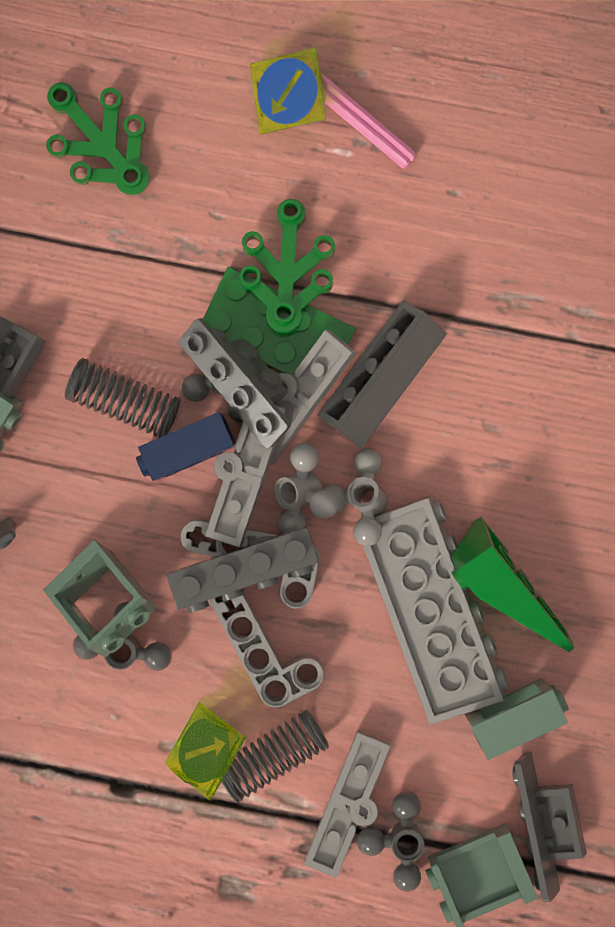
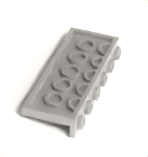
(434, 614)

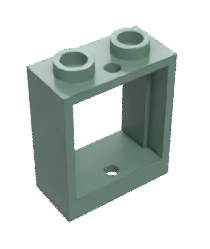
(69, 587)
(518, 718)

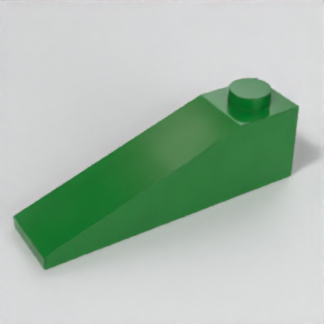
(489, 572)

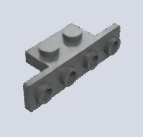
(240, 379)
(551, 825)

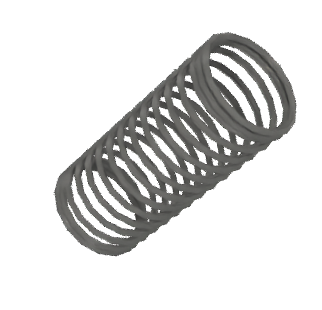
(81, 377)
(231, 781)

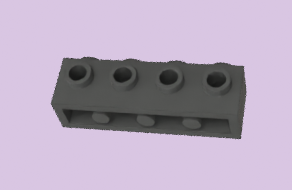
(382, 373)
(243, 567)

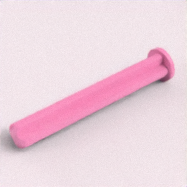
(367, 125)

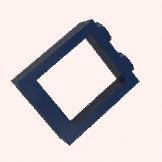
(185, 447)

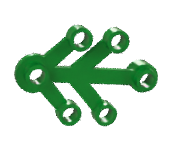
(102, 143)
(287, 271)

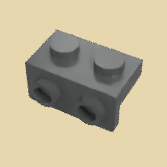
(17, 356)

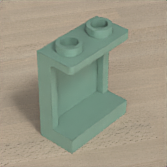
(479, 875)

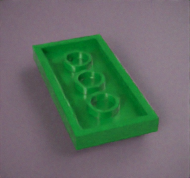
(244, 316)

